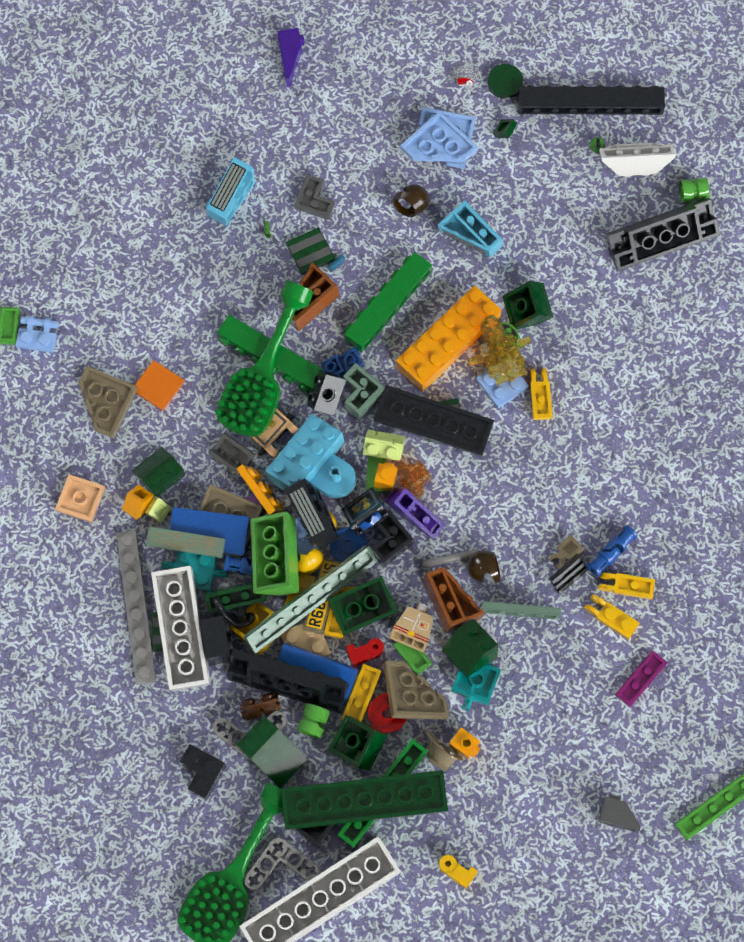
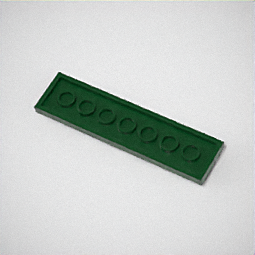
(364, 800)

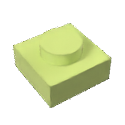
(157, 509)

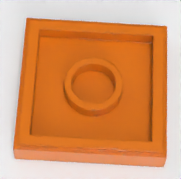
(158, 385)

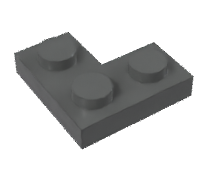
(310, 201)

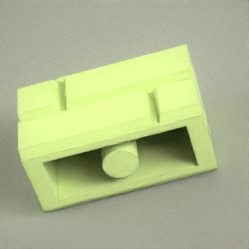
(384, 445)

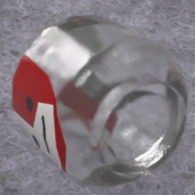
(465, 73)

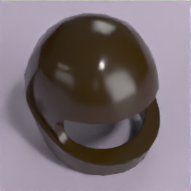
(416, 196)
(481, 563)

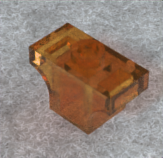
(414, 477)

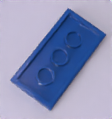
(220, 525)
(314, 662)

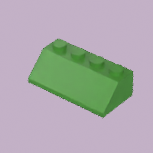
(274, 554)

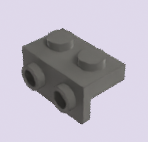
(231, 453)

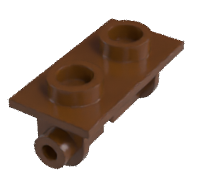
(267, 703)

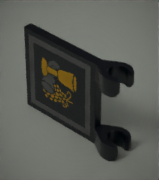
(362, 508)

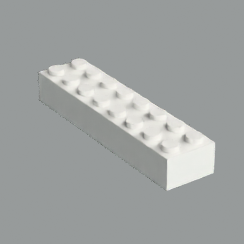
(323, 896)

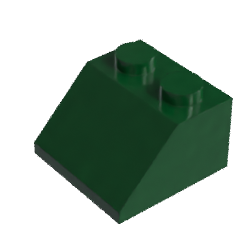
(527, 305)
(159, 472)
(470, 648)
(357, 742)

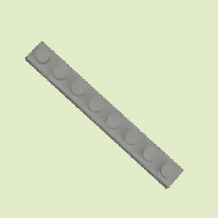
(136, 607)

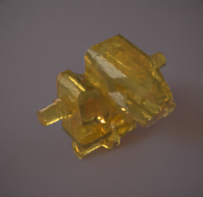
(500, 352)

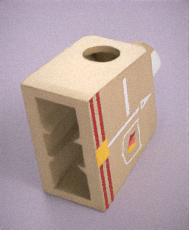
(413, 628)

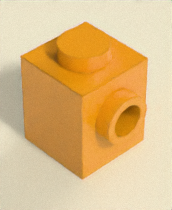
(386, 476)
(137, 501)
(465, 744)

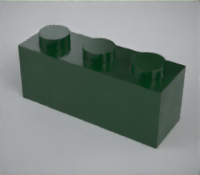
(233, 596)

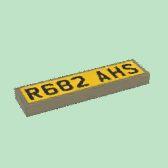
(316, 619)

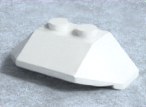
(637, 158)

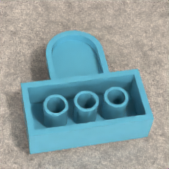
(313, 457)

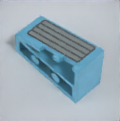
(231, 191)
(471, 230)

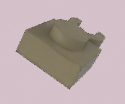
(567, 550)

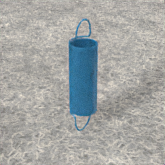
(336, 262)

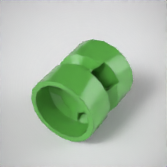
(693, 190)
(313, 720)

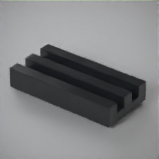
(568, 576)

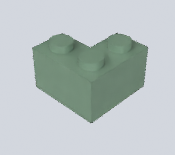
(365, 391)

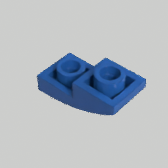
(343, 362)

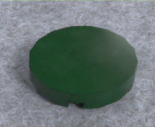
(505, 81)

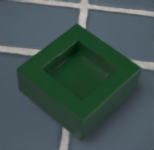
(505, 128)

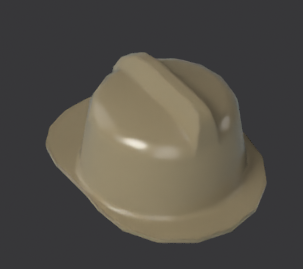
(441, 754)

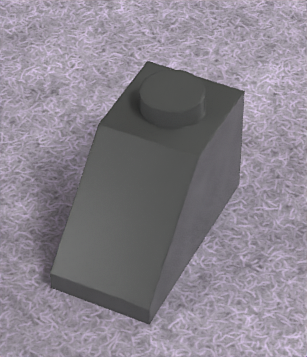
(618, 814)

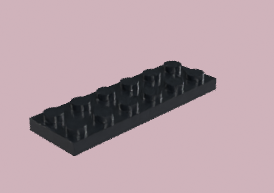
(434, 420)

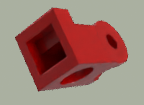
(365, 653)

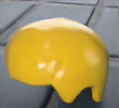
(310, 562)

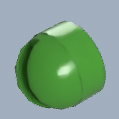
(593, 144)

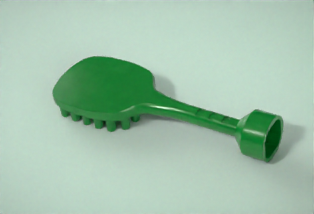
(253, 392)
(219, 899)

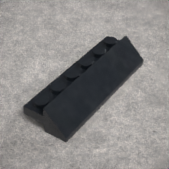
(662, 234)
(287, 680)

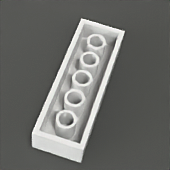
(180, 628)

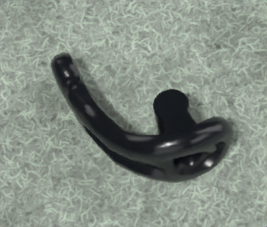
(241, 620)

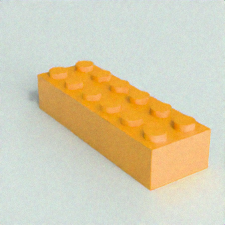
(446, 339)

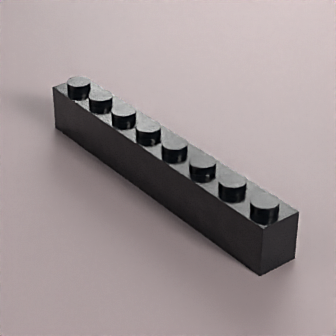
(591, 100)

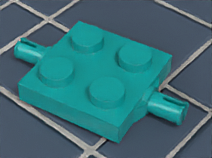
(203, 568)
(477, 686)

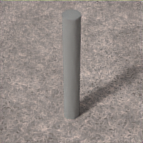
(448, 558)

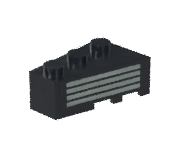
(312, 513)

